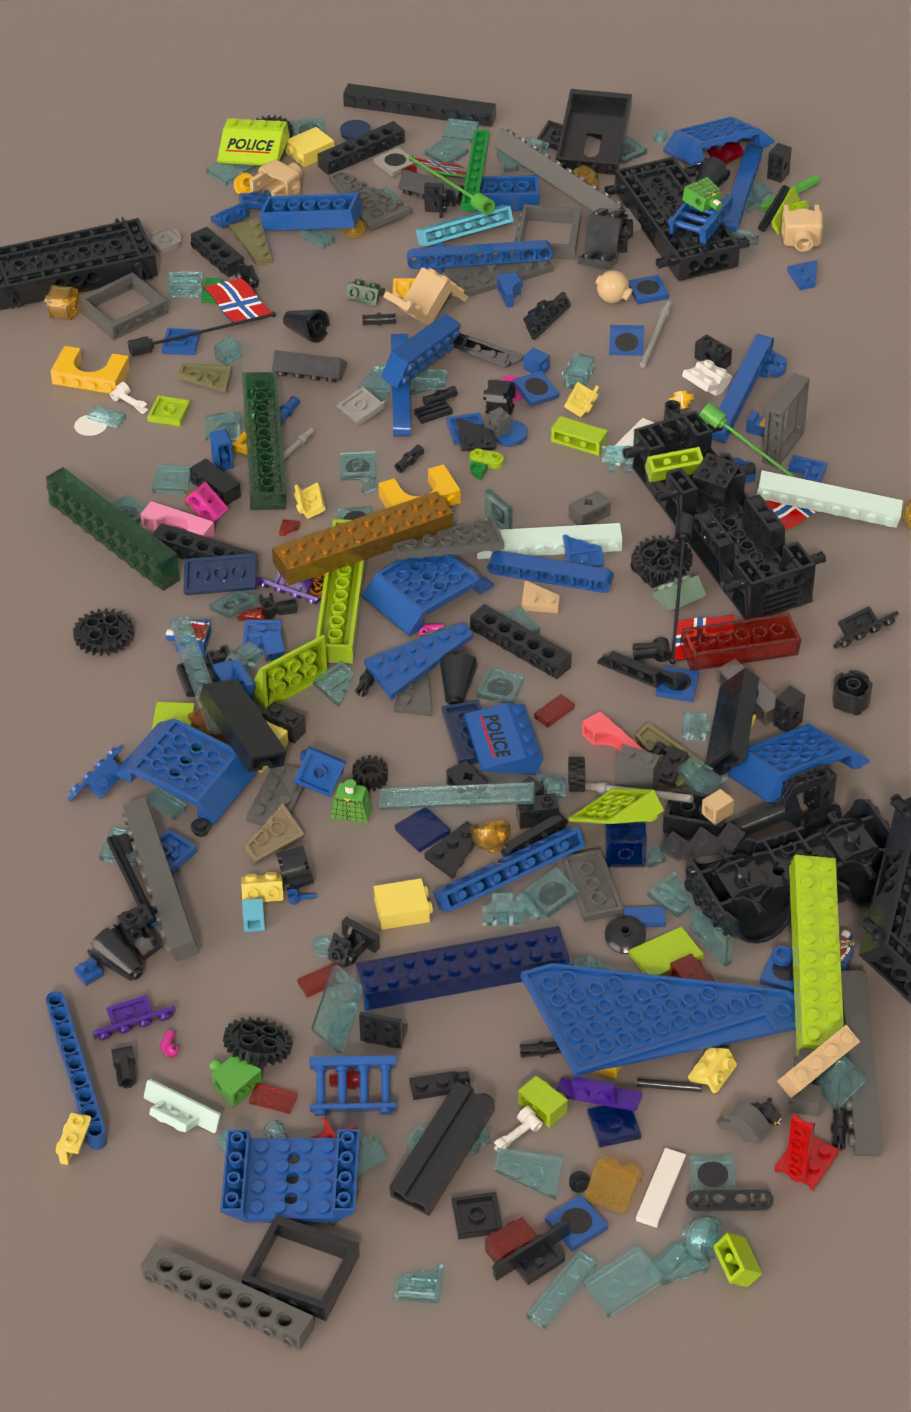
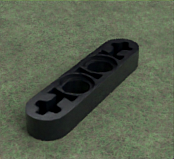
(542, 830)
(729, 1196)

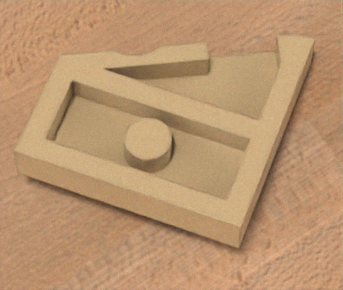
(539, 599)

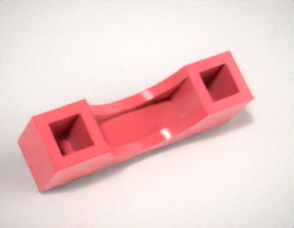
(602, 731)

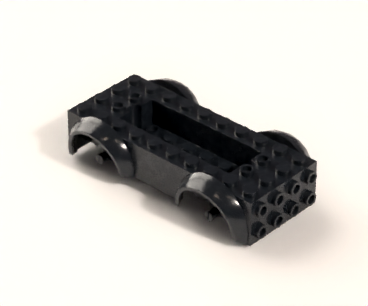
(755, 904)

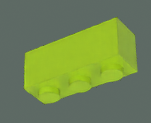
(579, 435)
(658, 465)

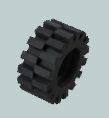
(370, 765)
(576, 774)

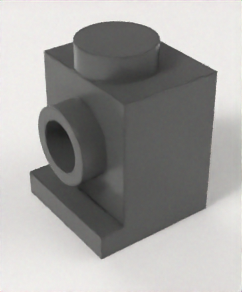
(499, 422)

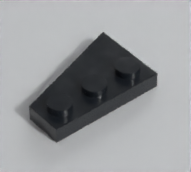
(452, 850)

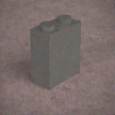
(637, 768)

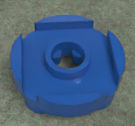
(774, 366)

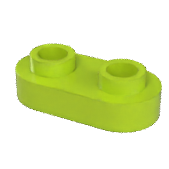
(492, 459)

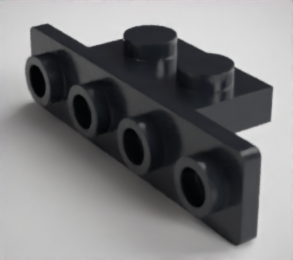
(545, 314)
(861, 623)
(535, 1257)

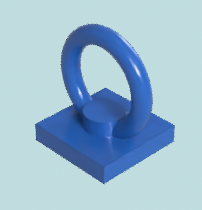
(319, 771)

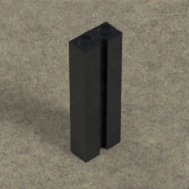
(732, 722)
(242, 725)
(442, 1148)

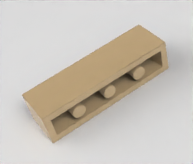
(818, 1061)

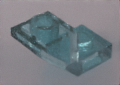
(247, 654)
(553, 783)

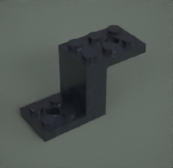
(603, 238)

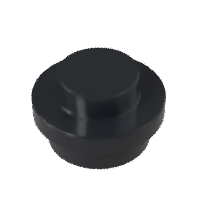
(200, 827)
(579, 1181)

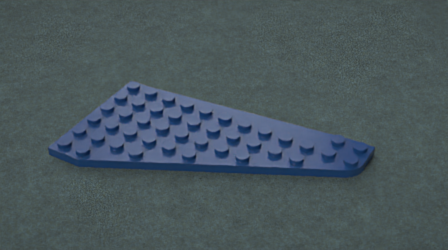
(633, 1017)

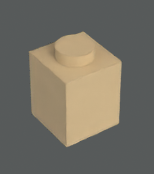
(717, 806)

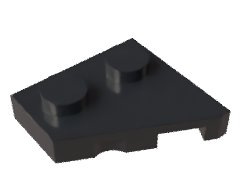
(474, 436)

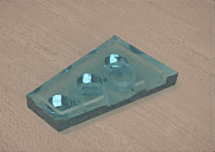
(712, 937)
(531, 1170)

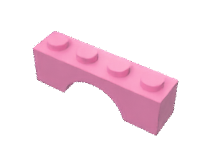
(157, 513)

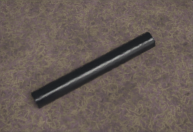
(671, 1085)

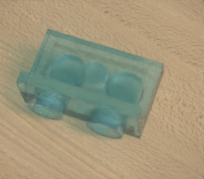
(370, 1154)

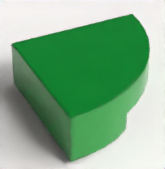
(478, 469)

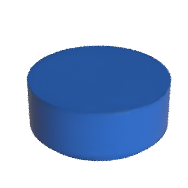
(782, 955)

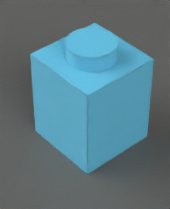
(253, 915)

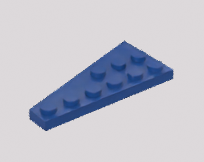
(413, 660)

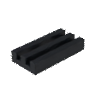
(433, 411)

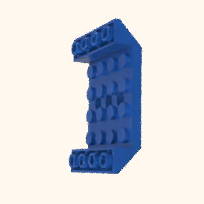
(688, 142)
(408, 597)
(789, 754)
(208, 782)
(259, 1170)

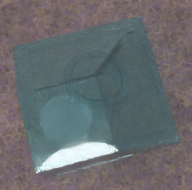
(228, 421)
(841, 1082)

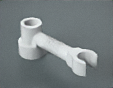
(122, 391)
(528, 1120)

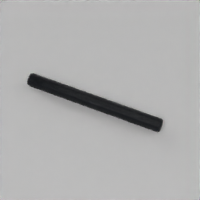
(129, 874)

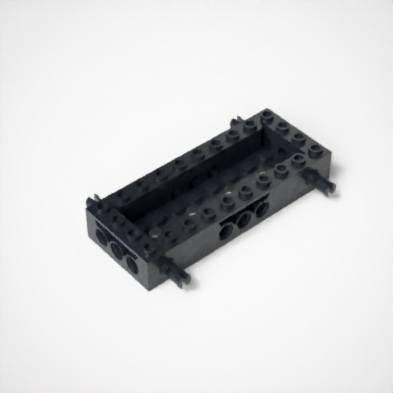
(654, 195)
(74, 259)
(888, 925)

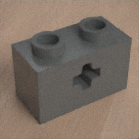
(589, 509)

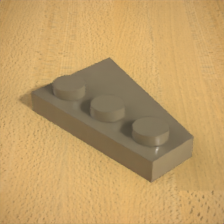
(273, 836)

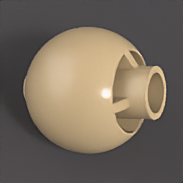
(613, 287)

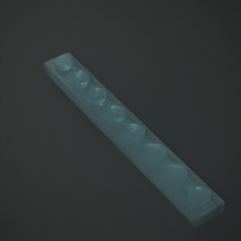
(194, 663)
(457, 796)

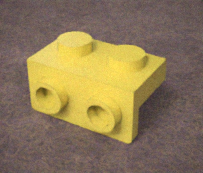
(581, 399)
(310, 500)
(262, 886)
(713, 1068)
(72, 1137)

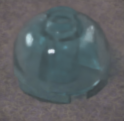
(701, 1236)

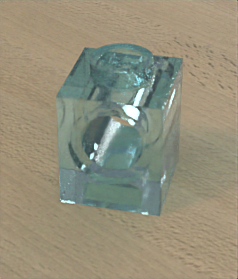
(695, 726)

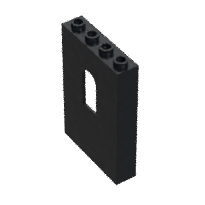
(598, 115)

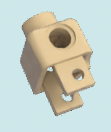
(283, 179)
(802, 228)

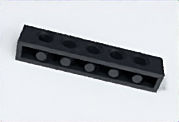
(361, 148)
(192, 545)
(520, 641)

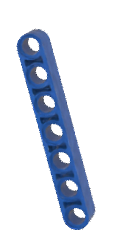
(550, 571)

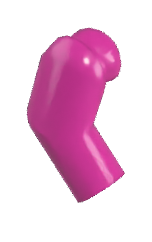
(429, 627)
(167, 1046)

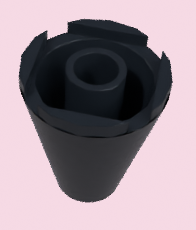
(714, 170)
(308, 323)
(457, 675)
(116, 953)

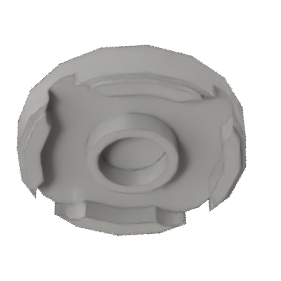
(165, 240)

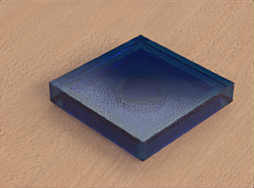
(422, 829)
(613, 1125)

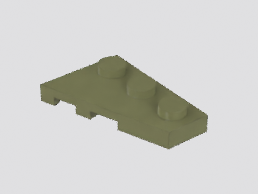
(206, 375)

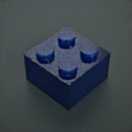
(625, 844)

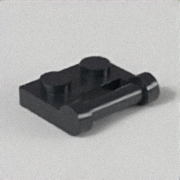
(673, 758)

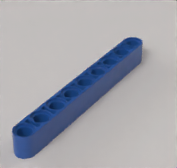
(743, 185)
(471, 252)
(744, 383)
(400, 397)
(76, 1068)

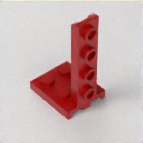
(806, 1156)

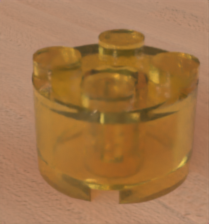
(62, 302)

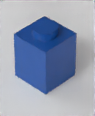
(536, 361)
(272, 645)

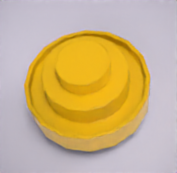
(242, 183)
(683, 398)

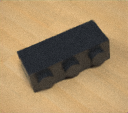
(220, 482)

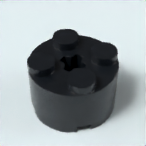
(500, 394)
(852, 692)
(295, 868)

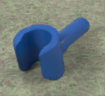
(294, 897)

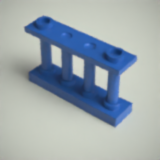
(710, 223)
(342, 1065)

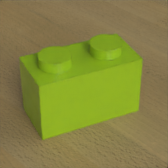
(544, 1100)
(737, 1260)

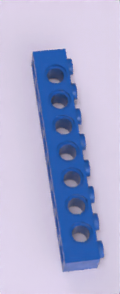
(508, 869)

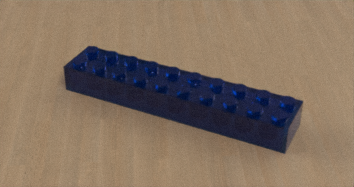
(458, 967)

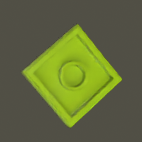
(169, 410)

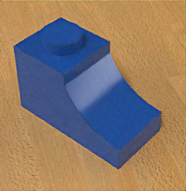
(509, 286)

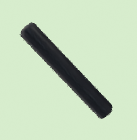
(773, 208)

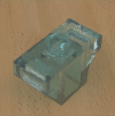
(502, 911)

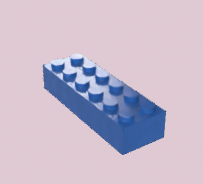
(311, 211)
(421, 351)

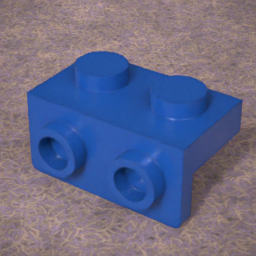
(230, 215)

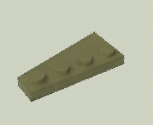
(253, 240)
(649, 735)

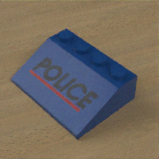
(504, 739)

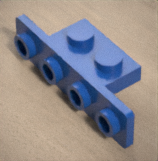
(235, 670)
(102, 778)

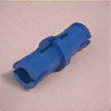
(287, 408)

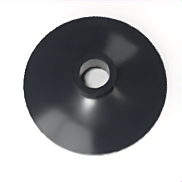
(624, 942)

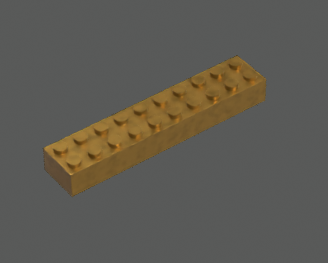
(361, 538)

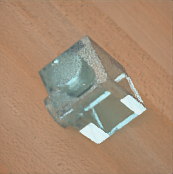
(227, 351)

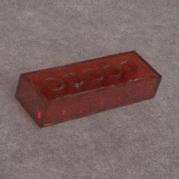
(740, 640)

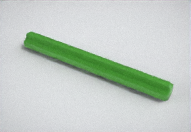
(800, 187)

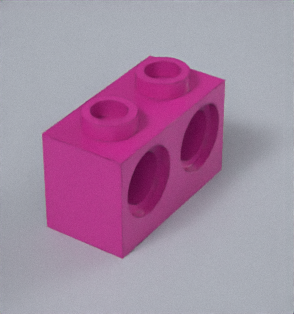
(206, 503)

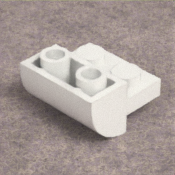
(708, 377)

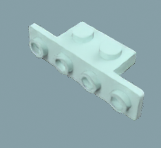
(179, 1109)

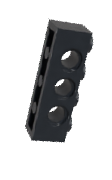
(216, 251)

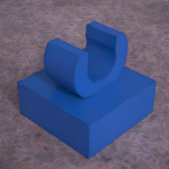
(88, 971)

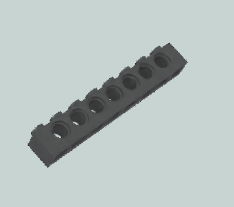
(220, 1286)

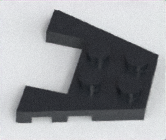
(210, 659)

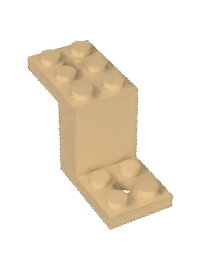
(426, 295)

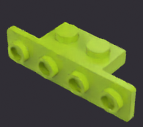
(792, 200)

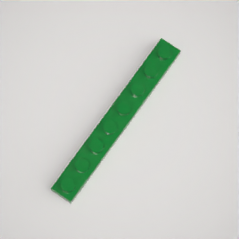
(475, 167)

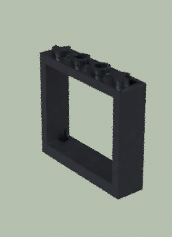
(312, 1238)

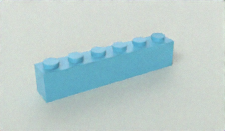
(463, 225)

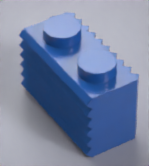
(222, 449)

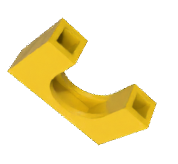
(66, 372)
(438, 479)

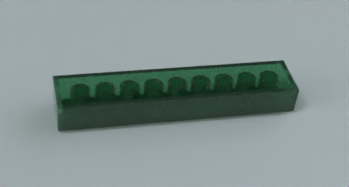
(263, 441)
(113, 529)

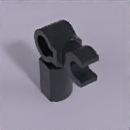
(280, 608)

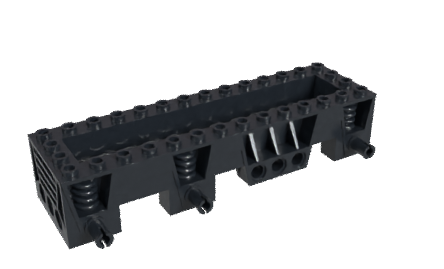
(753, 524)

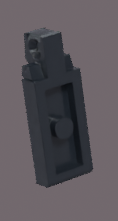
(436, 1084)

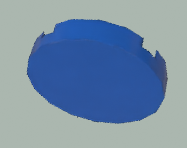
(516, 436)

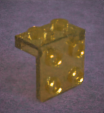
(612, 1184)

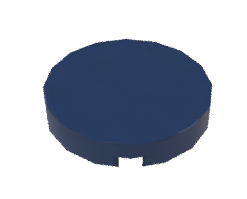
(353, 129)

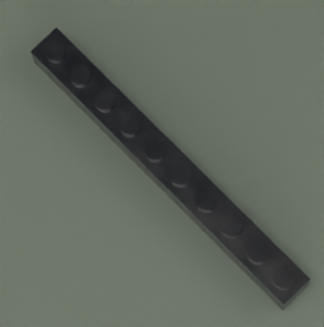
(418, 104)

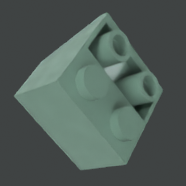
(690, 591)

